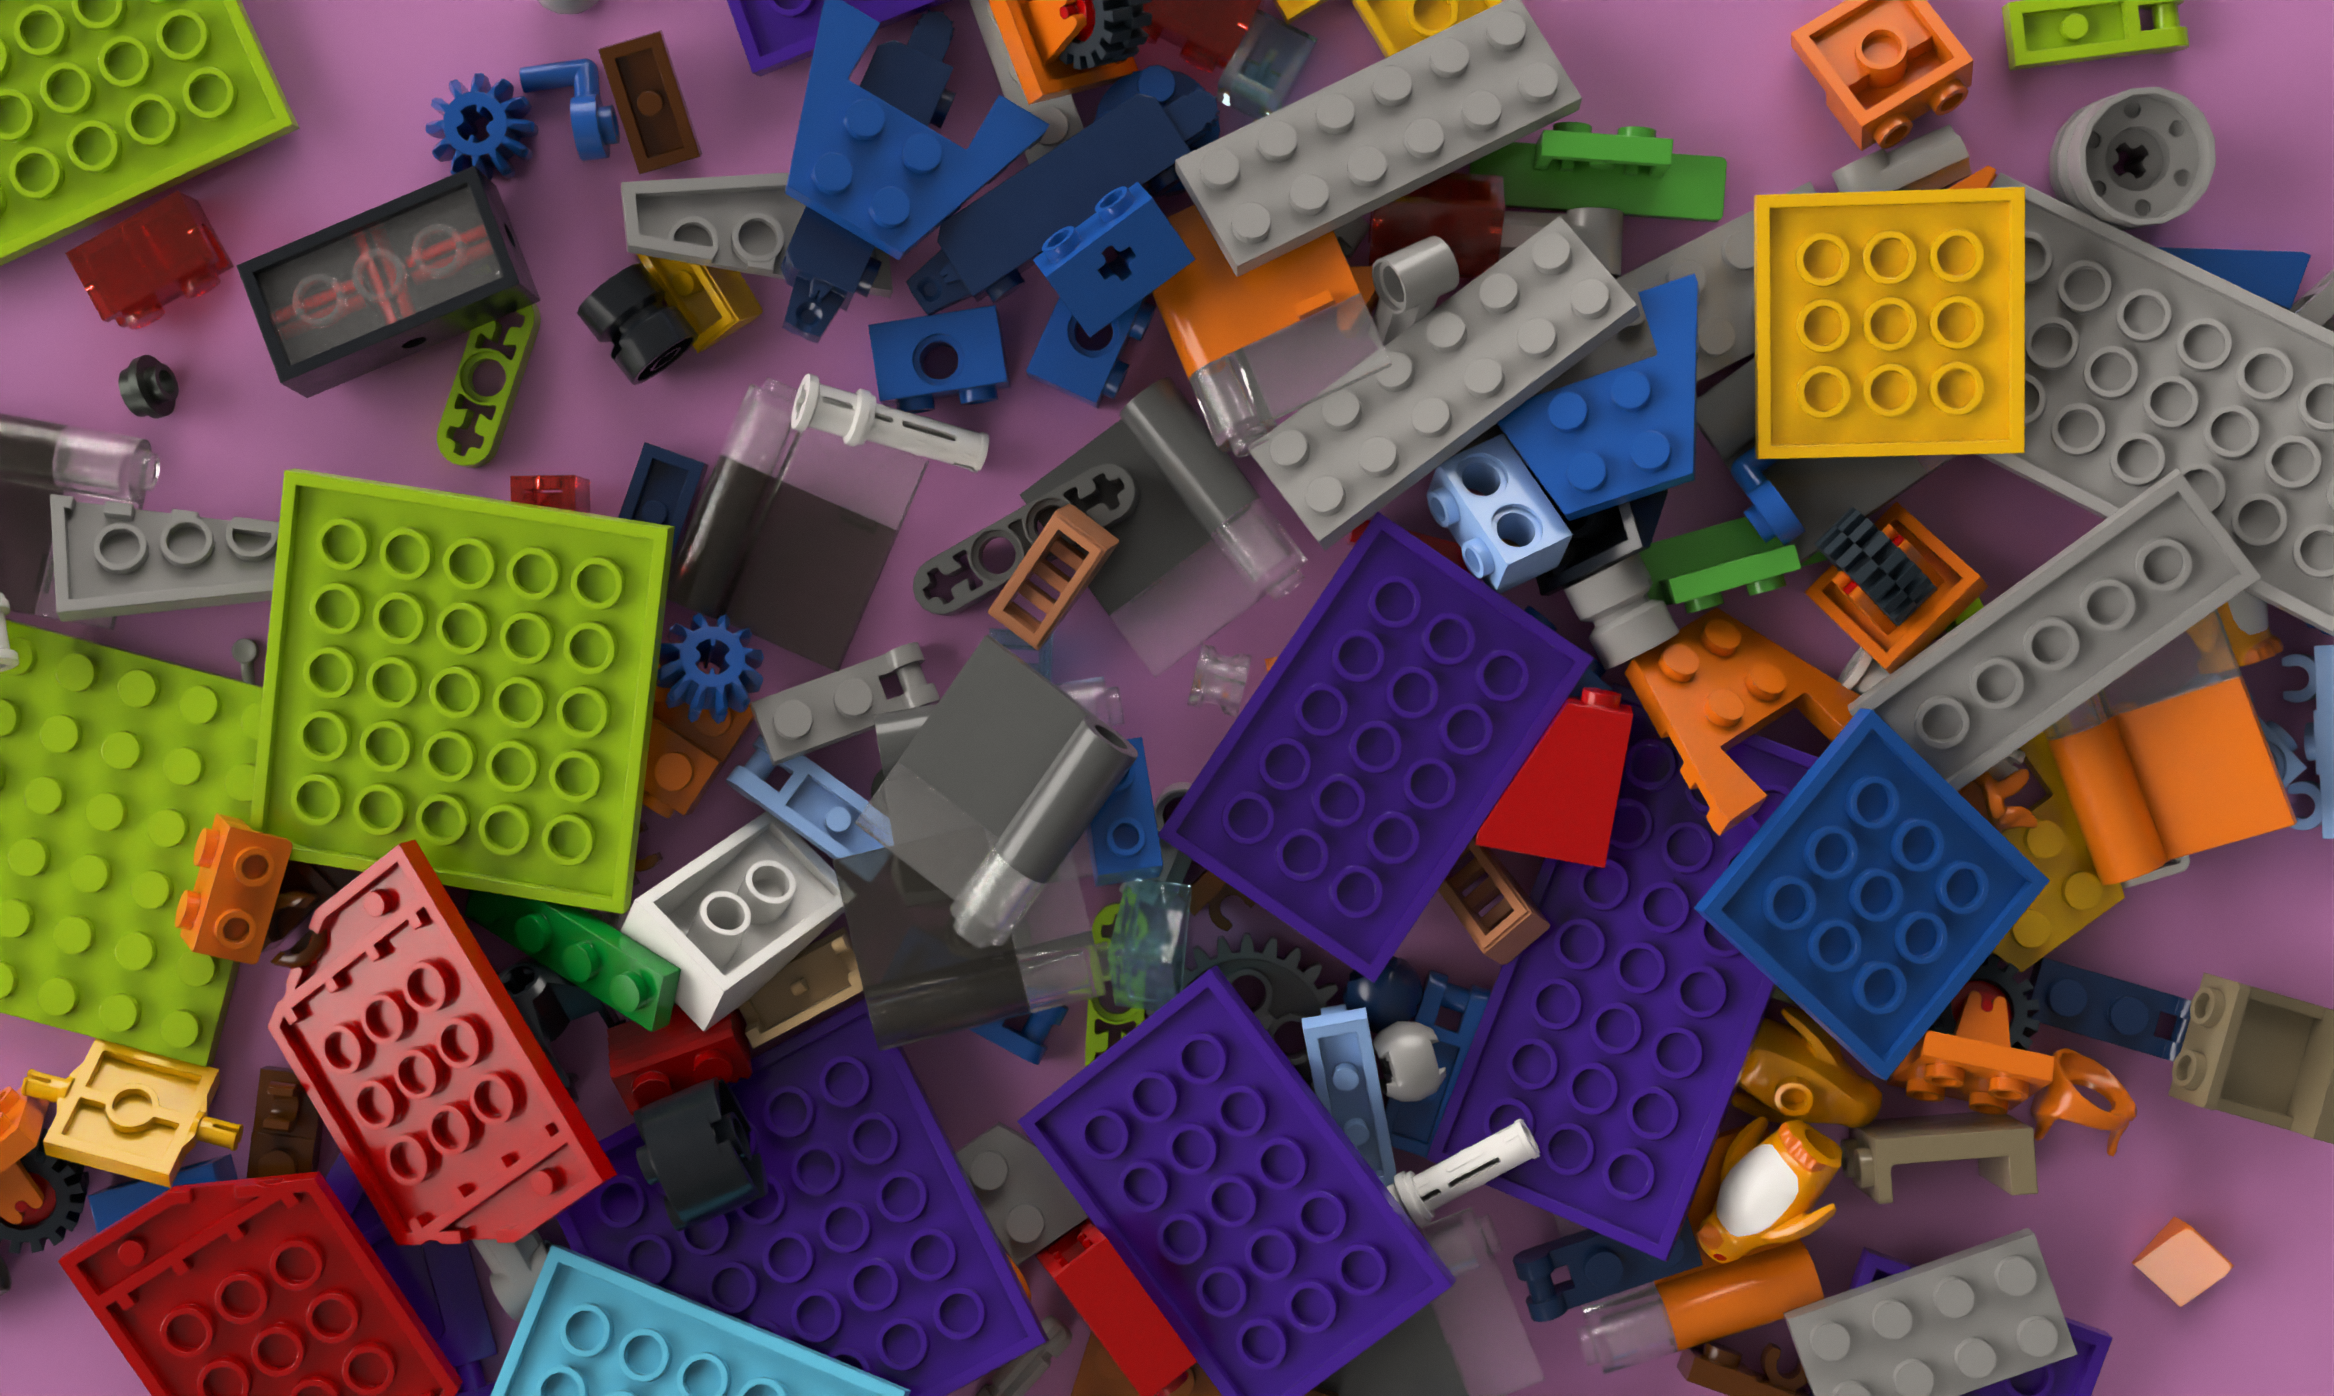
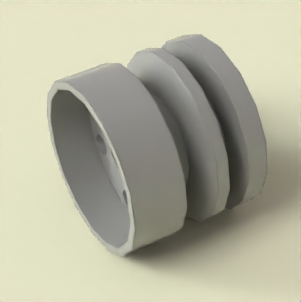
(2167, 150)

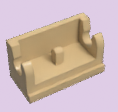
(807, 986)

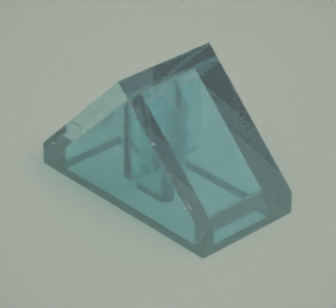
(1265, 67)
(1149, 943)

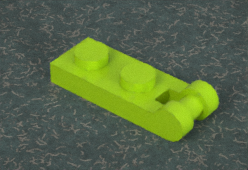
(2088, 30)

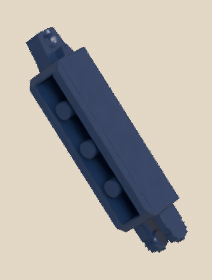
(1005, 229)
(825, 259)

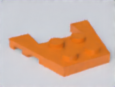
(1719, 688)

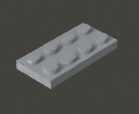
(1936, 1325)

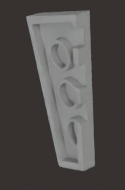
(721, 223)
(147, 561)

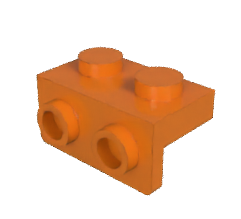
(233, 890)

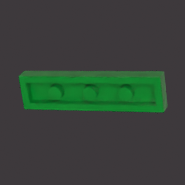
(584, 953)

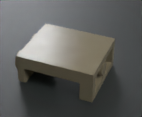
(2258, 1058)
(1998, 1141)

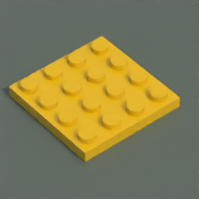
(1889, 323)

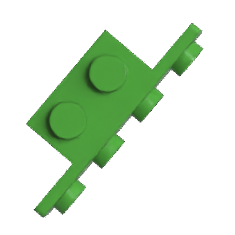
(1611, 171)
(1715, 559)

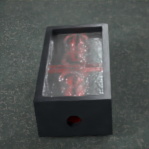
(388, 283)

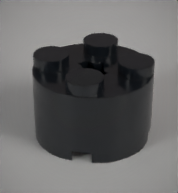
(699, 1153)

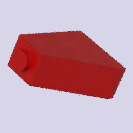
(1567, 786)
(1117, 1310)

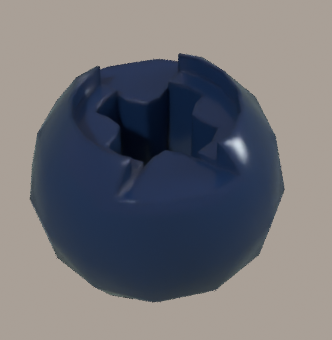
(1389, 998)

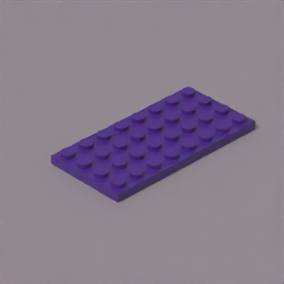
(1627, 1012)

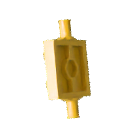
(131, 1112)

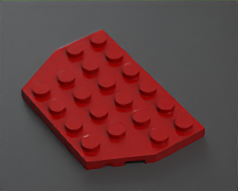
(430, 1067)
(255, 1296)

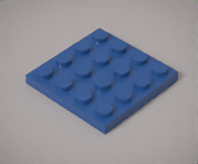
(1872, 893)

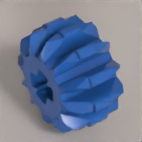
(504, 127)
(709, 645)

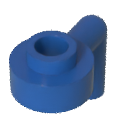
(592, 123)
(1769, 511)

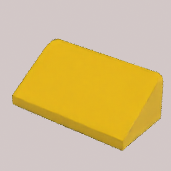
(708, 297)

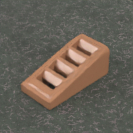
(1083, 531)
(1510, 923)

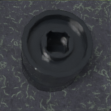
(633, 318)

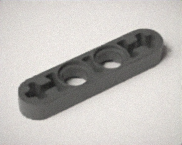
(1022, 532)

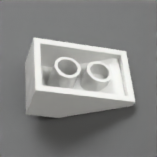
(736, 916)

